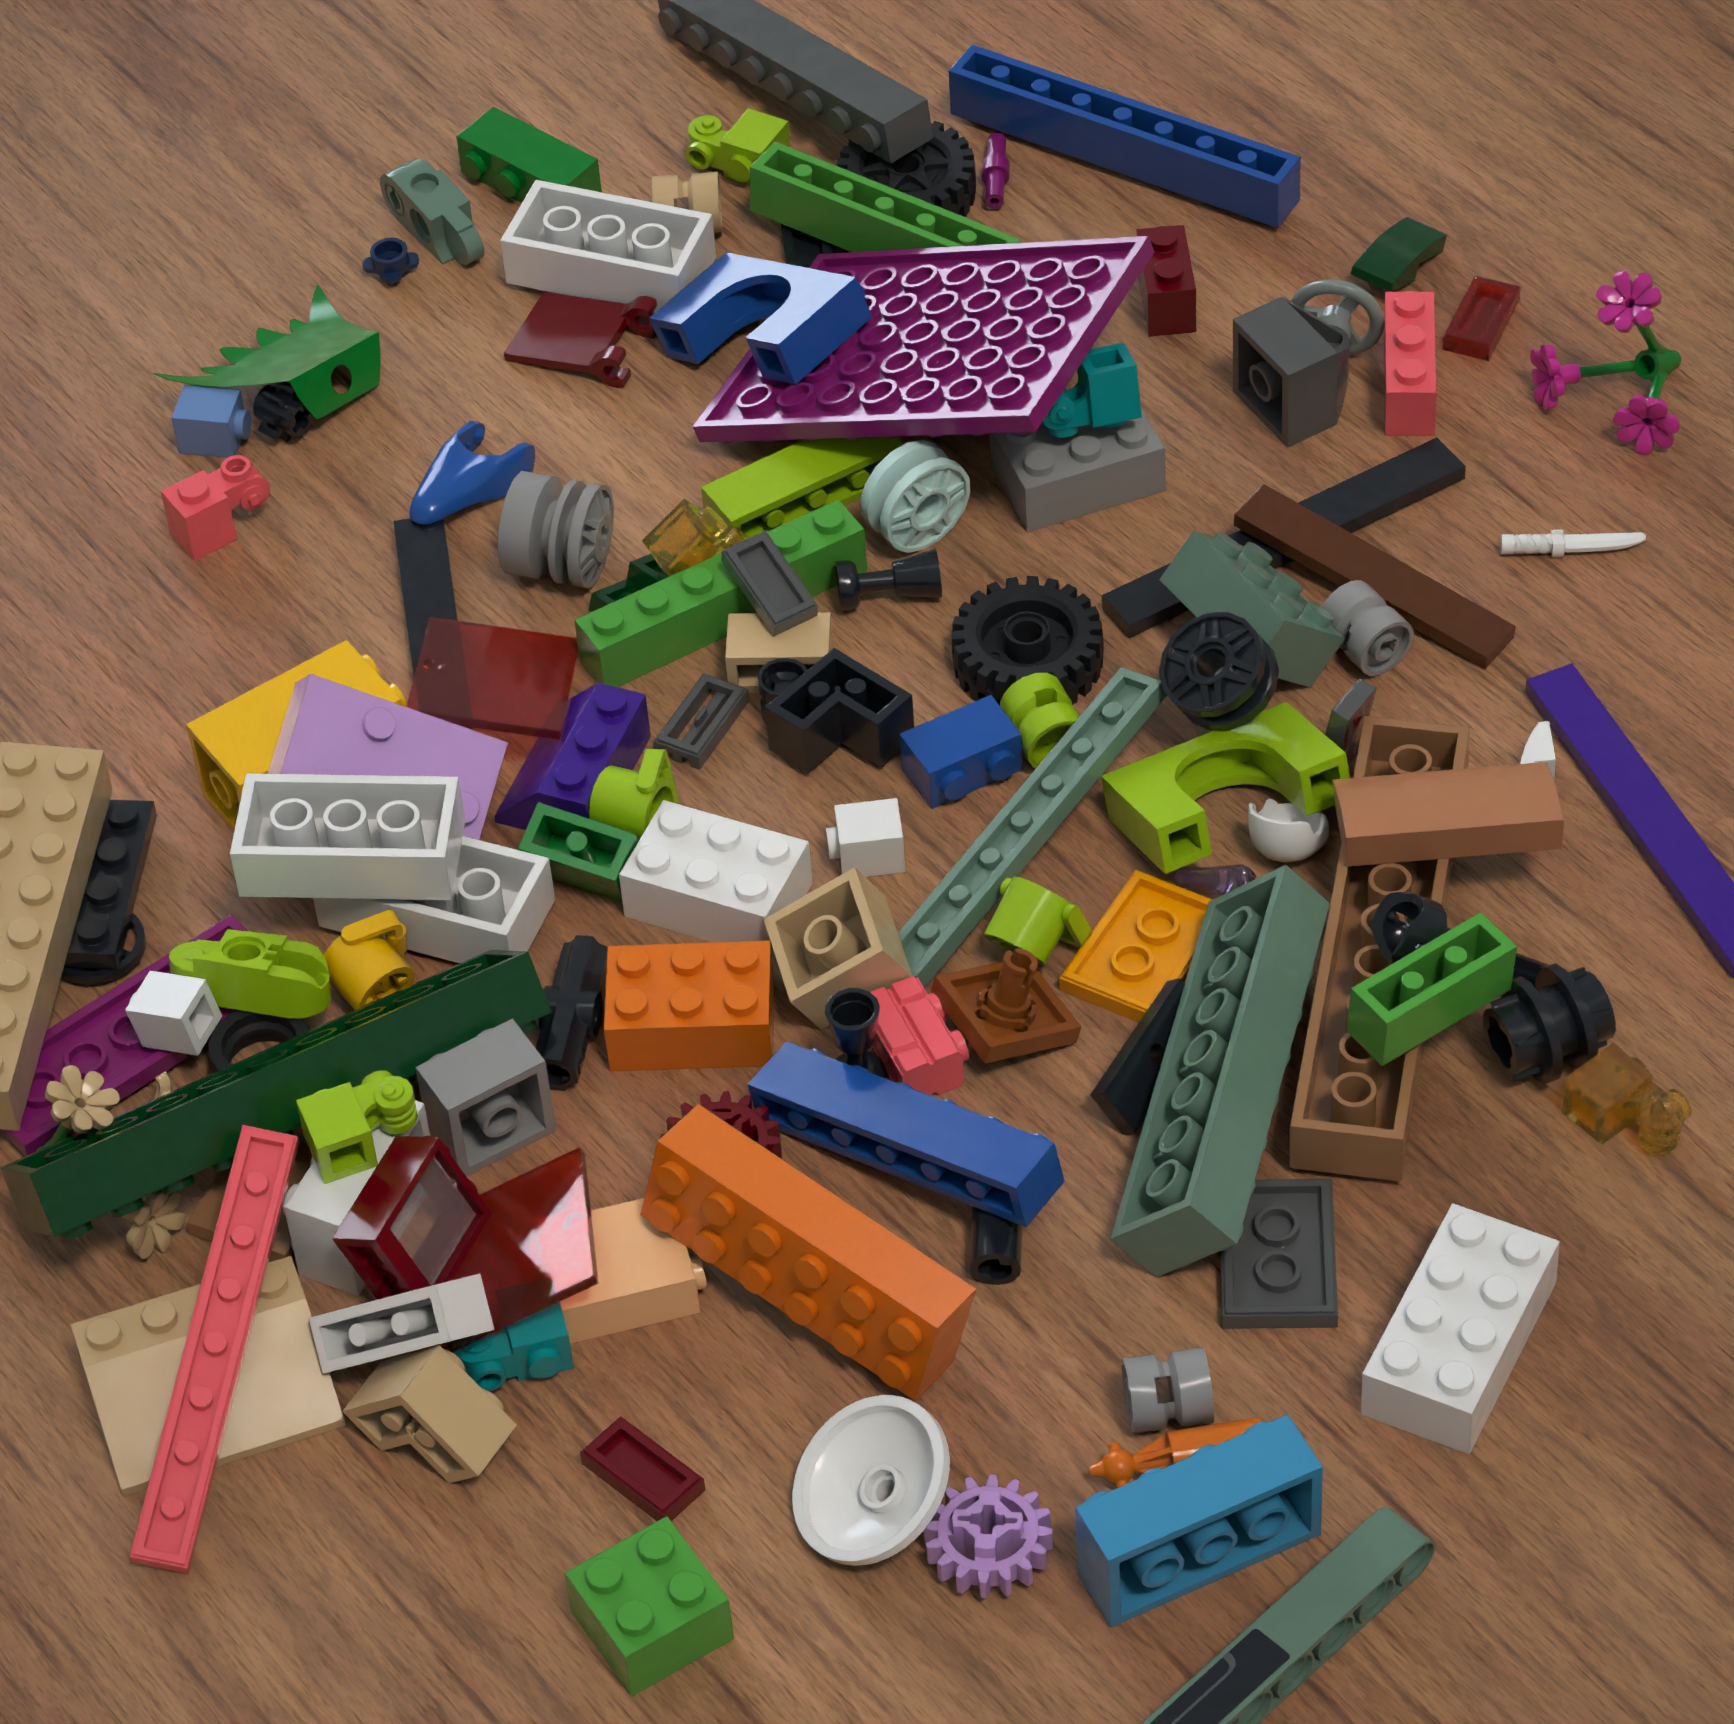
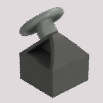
(1296, 357)

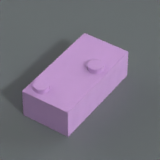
(356, 733)

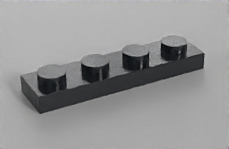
(112, 885)

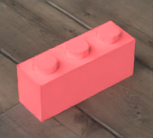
(1409, 364)

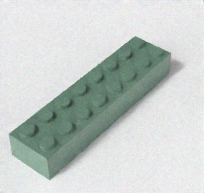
(1221, 1073)

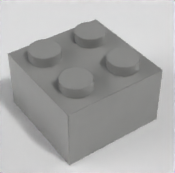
(487, 1096)

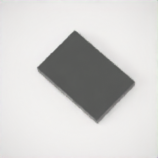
(1284, 1259)

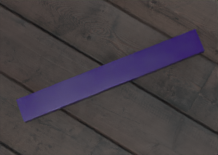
(1640, 804)

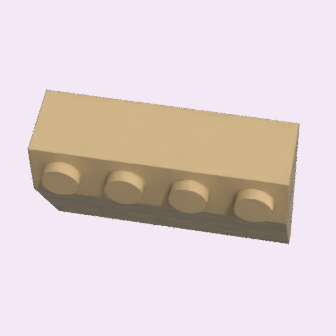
(136, 1356)

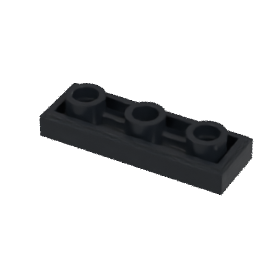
(1131, 1078)

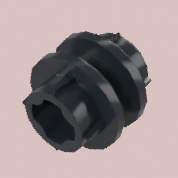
(1553, 1022)

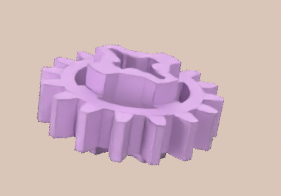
(989, 1536)

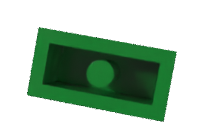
(579, 849)

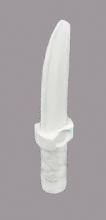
(1557, 542)

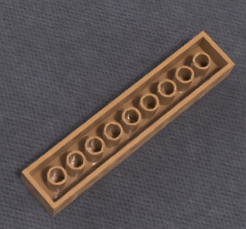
(1347, 1106)

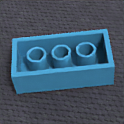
(1198, 1519)

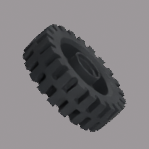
(934, 172)
(1027, 633)

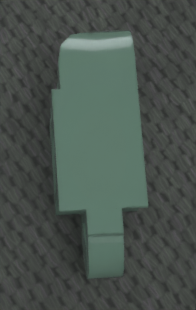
(432, 211)

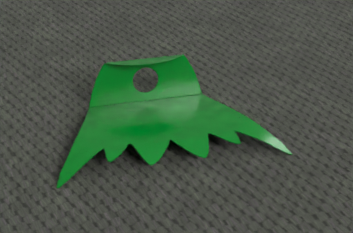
(303, 359)

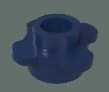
(390, 259)

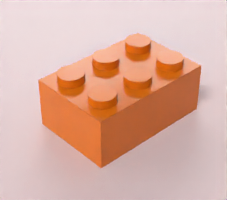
(689, 1005)

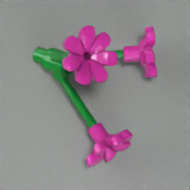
(1646, 417)

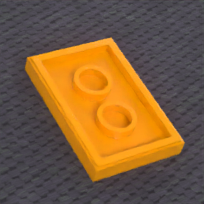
(1137, 946)

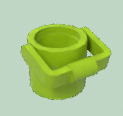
(632, 797)
(1035, 920)

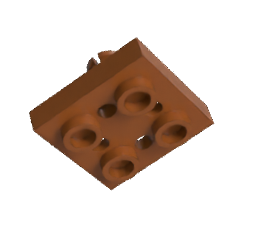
(1011, 991)

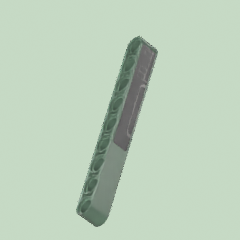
(1304, 1626)

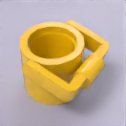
(365, 963)

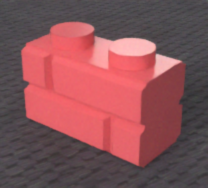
(916, 1040)

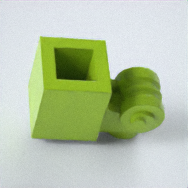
(737, 148)
(342, 1119)

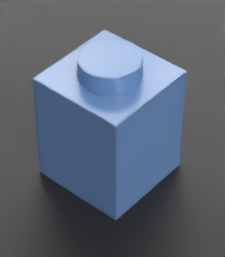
(210, 421)

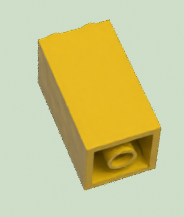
(246, 730)

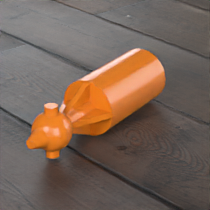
(1120, 1466)

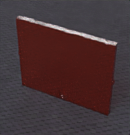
(494, 677)
(534, 1243)

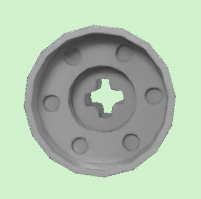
(555, 529)

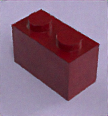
(1168, 283)

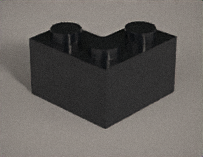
(834, 706)

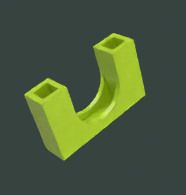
(1157, 795)

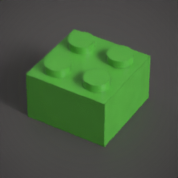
(649, 1606)

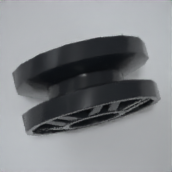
(1199, 652)

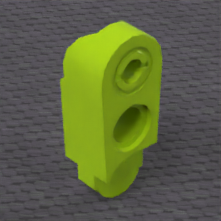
(258, 973)

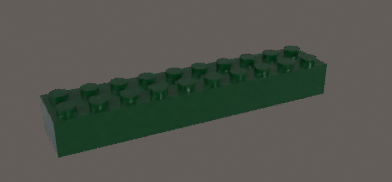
(202, 1121)

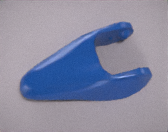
(465, 478)

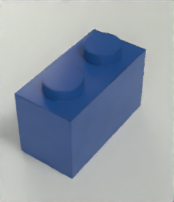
(961, 751)

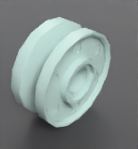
(915, 496)

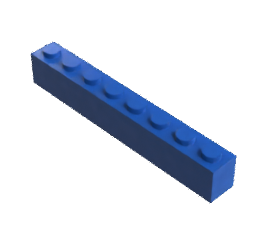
(1125, 135)

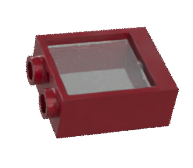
(412, 1219)

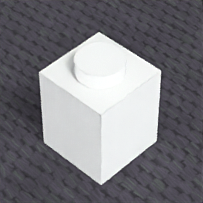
(868, 837)
(173, 1012)

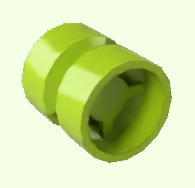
(1039, 712)

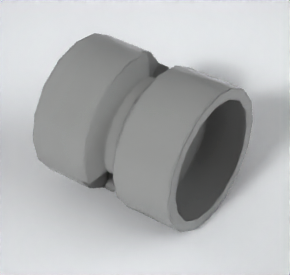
(1372, 631)
(1187, 1384)

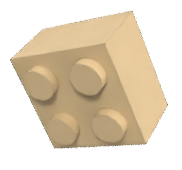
(836, 942)

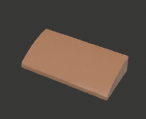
(1448, 814)

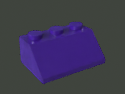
(598, 731)

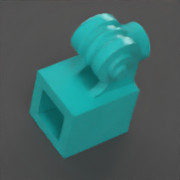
(1103, 395)
(525, 1349)

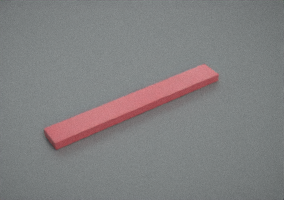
(214, 1350)

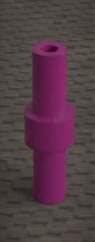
(995, 170)

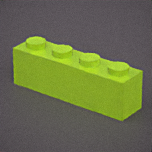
(795, 482)

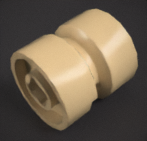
(701, 190)

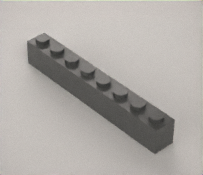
(803, 72)

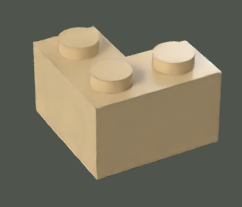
(433, 1407)

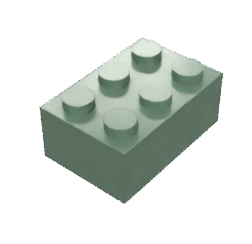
(1238, 579)

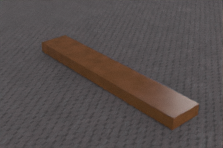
(1347, 558)

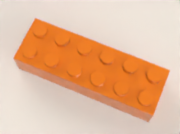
(807, 1252)

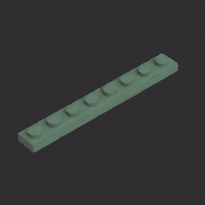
(1028, 820)

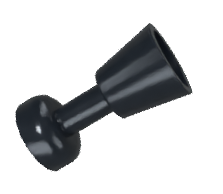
(909, 576)
(853, 1022)

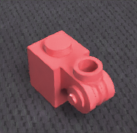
(202, 504)

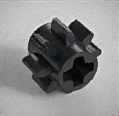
(281, 412)

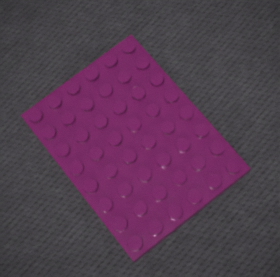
(951, 346)

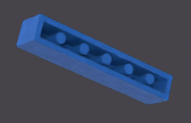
(909, 1133)

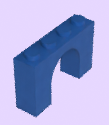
(805, 306)

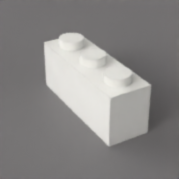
(401, 1323)

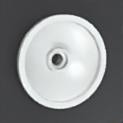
(852, 1469)

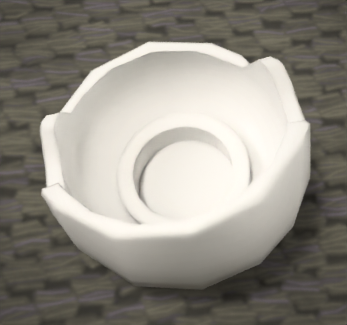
(1285, 832)

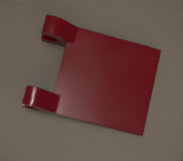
(581, 335)

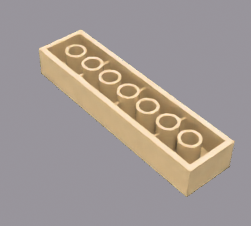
(48, 840)

